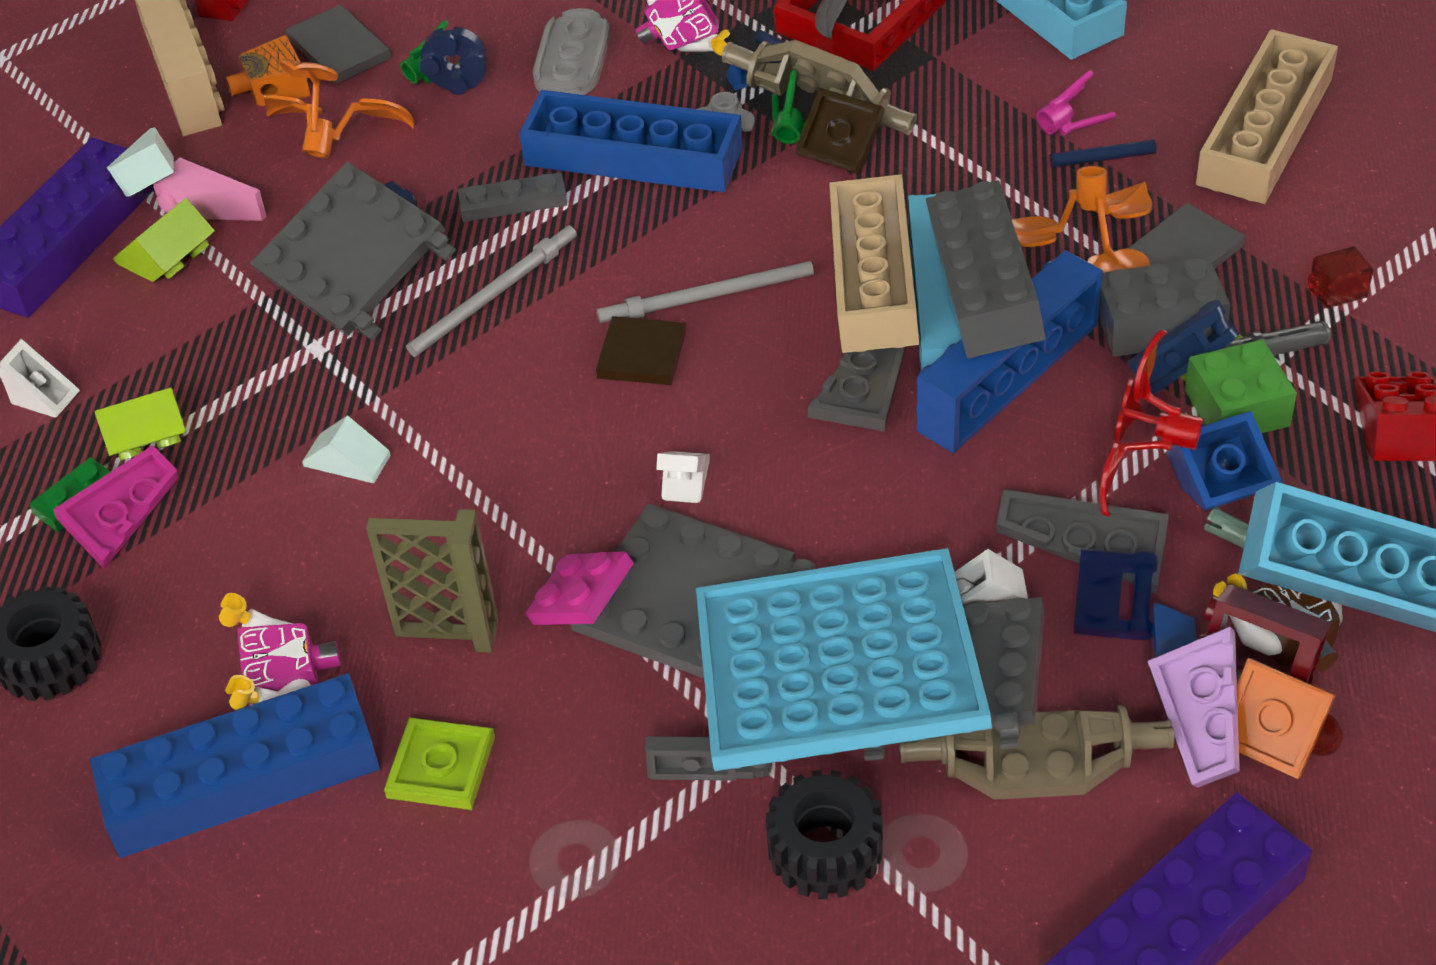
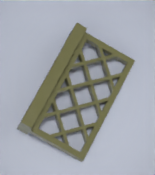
(467, 580)

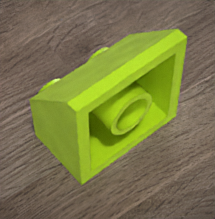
(166, 243)
(140, 423)

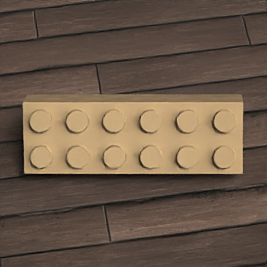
(182, 64)
(1266, 116)
(872, 264)

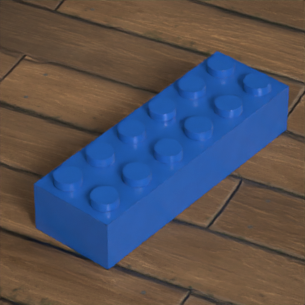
(632, 140)
(965, 394)
(233, 765)

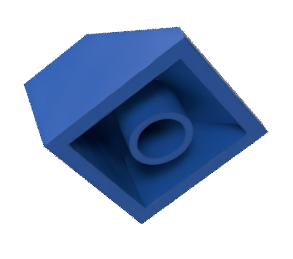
(1227, 463)

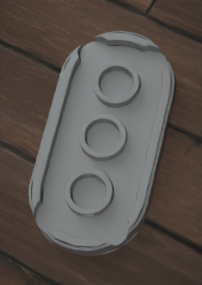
(572, 52)

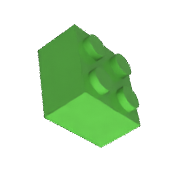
(1239, 382)

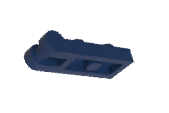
(1188, 341)

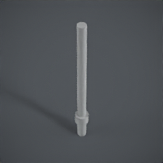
(543, 252)
(637, 307)

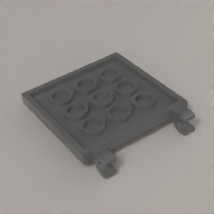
(350, 249)
(657, 600)
(1008, 656)

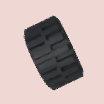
(60, 661)
(824, 865)

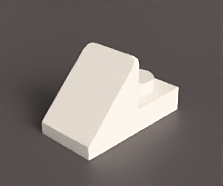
(683, 475)

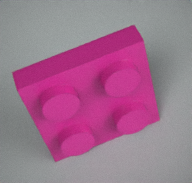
(579, 588)

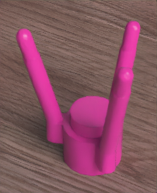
(1058, 112)

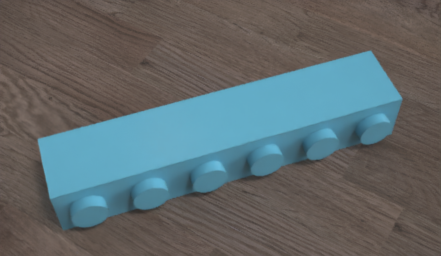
(933, 303)

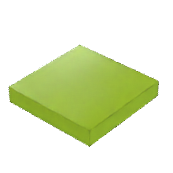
(440, 763)

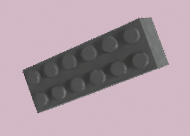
(985, 269)

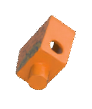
(264, 75)

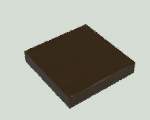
(839, 131)
(641, 350)

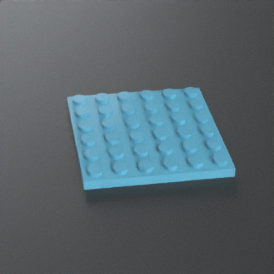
(838, 660)

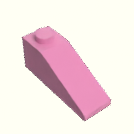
(210, 193)

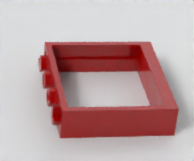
(861, 48)

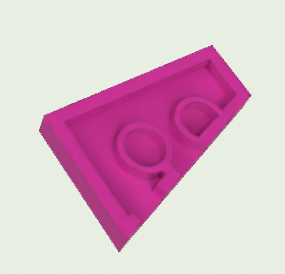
(117, 504)

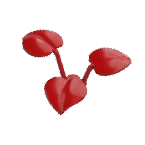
(1173, 428)

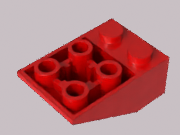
(1398, 415)

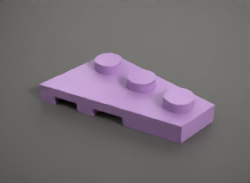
(1201, 701)

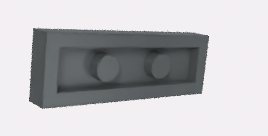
(512, 197)

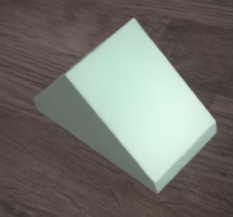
(142, 163)
(348, 452)

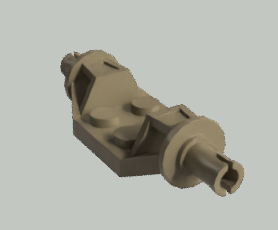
(814, 70)
(1051, 755)

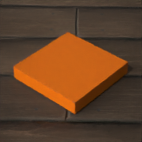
(1279, 717)

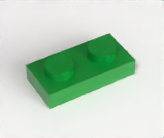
(67, 487)

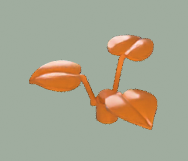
(319, 131)
(1092, 196)

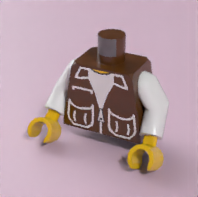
(1275, 645)

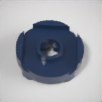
(451, 76)

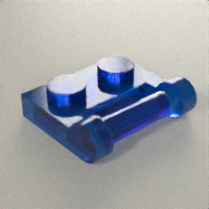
(1101, 593)

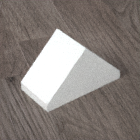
(34, 381)

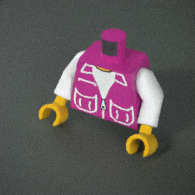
(683, 25)
(273, 655)

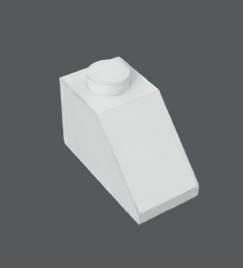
(990, 580)

